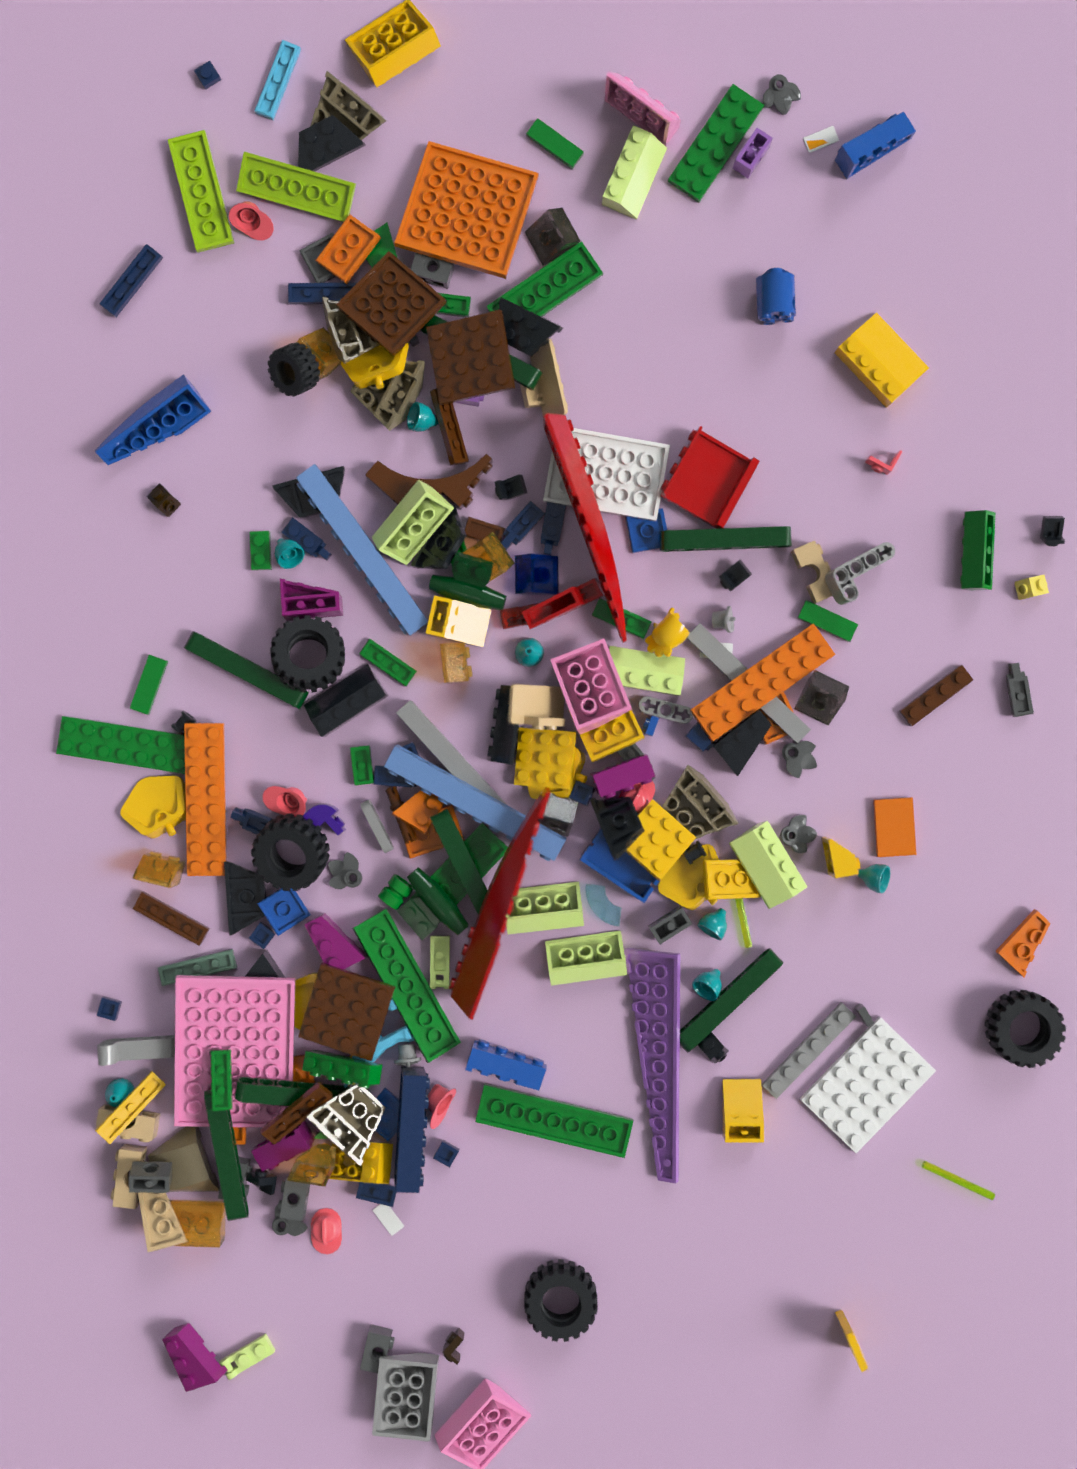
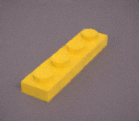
(130, 1107)

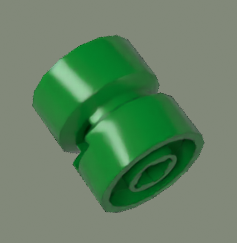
(395, 892)

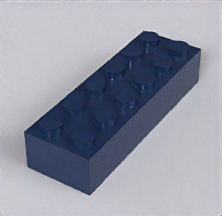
(410, 1132)

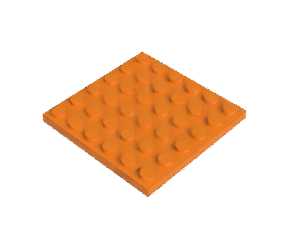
(466, 209)

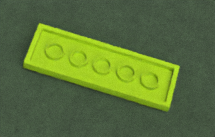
(295, 187)
(201, 191)

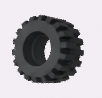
(293, 369)

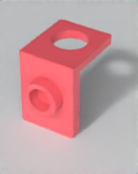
(879, 467)

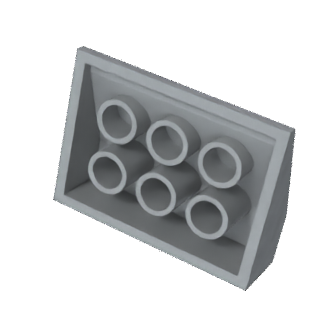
(405, 1396)

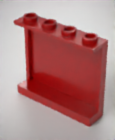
(708, 479)

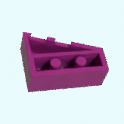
(308, 600)
(623, 776)
(333, 944)
(295, 1142)
(191, 1358)

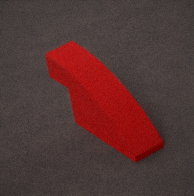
(563, 603)

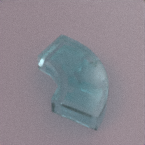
(602, 906)

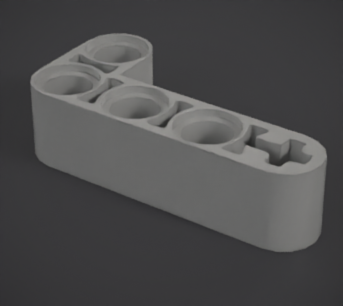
(860, 566)
(135, 1048)

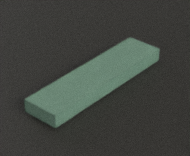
(198, 966)

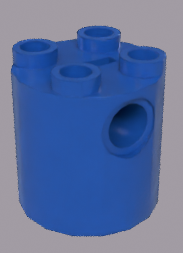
(776, 296)

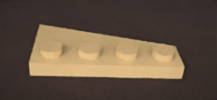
(160, 1222)

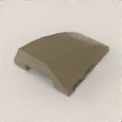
(347, 107)
(346, 336)
(394, 400)
(698, 805)
(349, 1120)
(189, 1162)

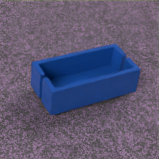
(623, 872)

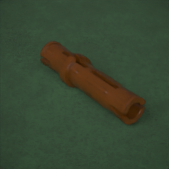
(396, 802)

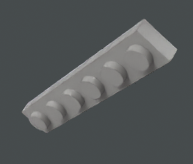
(808, 1050)

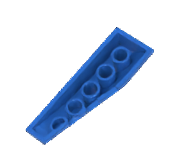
(162, 416)

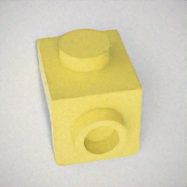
(1031, 587)

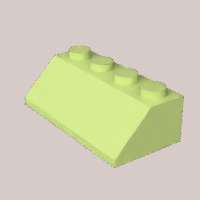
(634, 173)
(412, 523)
(648, 672)
(768, 864)
(546, 908)
(586, 958)

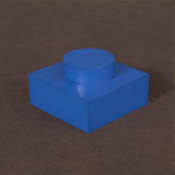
(650, 725)

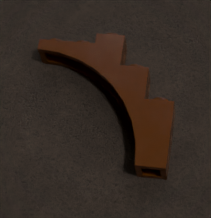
(454, 487)

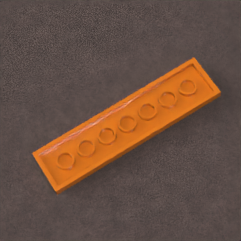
(762, 682)
(205, 798)

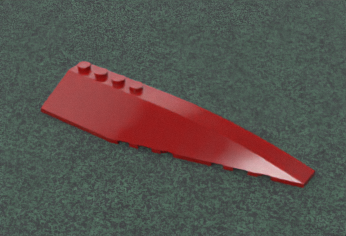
(586, 510)
(491, 921)

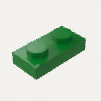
(260, 550)
(362, 765)

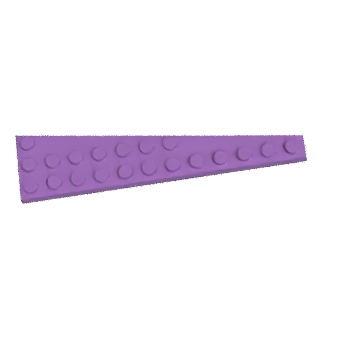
(657, 1014)

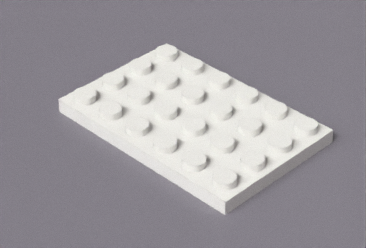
(623, 471)
(867, 1084)

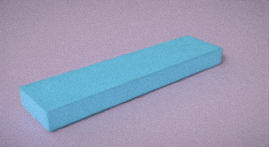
(277, 80)

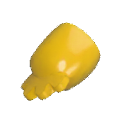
(666, 635)

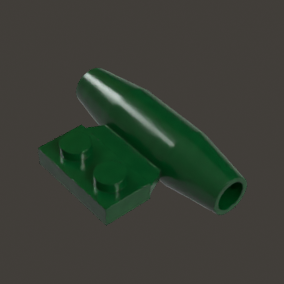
(469, 583)
(430, 907)

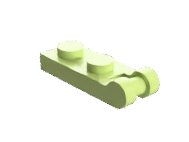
(439, 960)
(247, 1356)

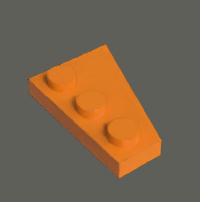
(418, 811)
(1023, 941)

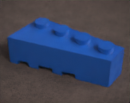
(874, 144)
(506, 1065)

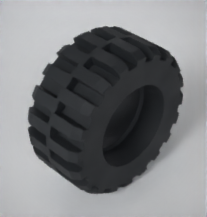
(307, 630)
(276, 869)
(1042, 1046)
(560, 1325)

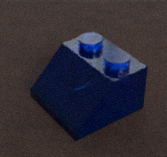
(536, 574)

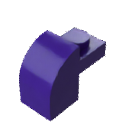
(325, 813)

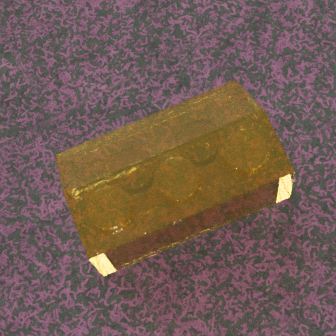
(201, 1222)

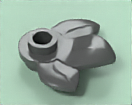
(781, 97)
(801, 759)
(801, 834)
(342, 870)
(292, 1227)

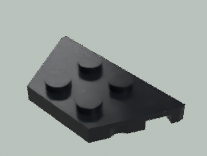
(326, 143)
(526, 329)
(299, 501)
(442, 545)
(618, 823)
(243, 893)

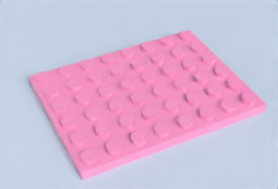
(236, 1015)

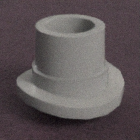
(724, 619)
(407, 1055)

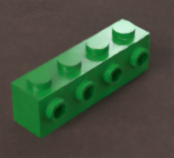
(978, 550)
(342, 1067)

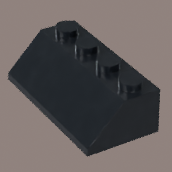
(345, 701)
(504, 733)

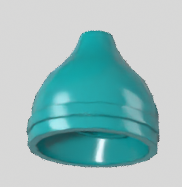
(420, 417)
(288, 553)
(529, 652)
(876, 877)
(714, 924)
(708, 985)
(118, 1091)

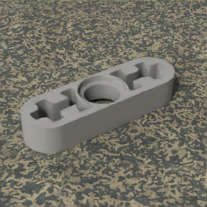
(669, 717)
(377, 826)

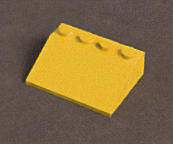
(393, 42)
(881, 360)

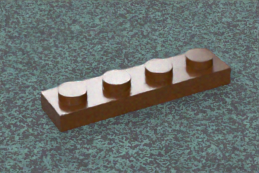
(450, 431)
(936, 695)
(171, 918)
(296, 1113)

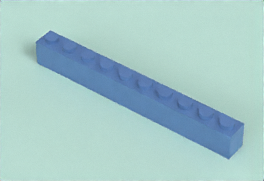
(362, 549)
(469, 799)

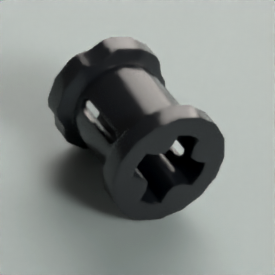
(185, 718)
(694, 852)

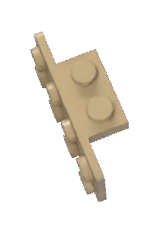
(549, 389)
(536, 706)

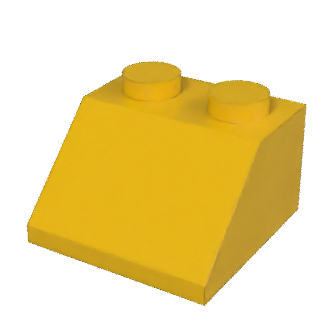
(839, 860)

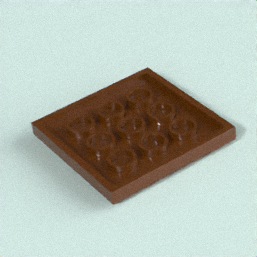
(391, 303)
(470, 357)
(346, 1011)

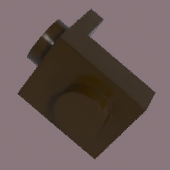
(163, 500)
(452, 1342)

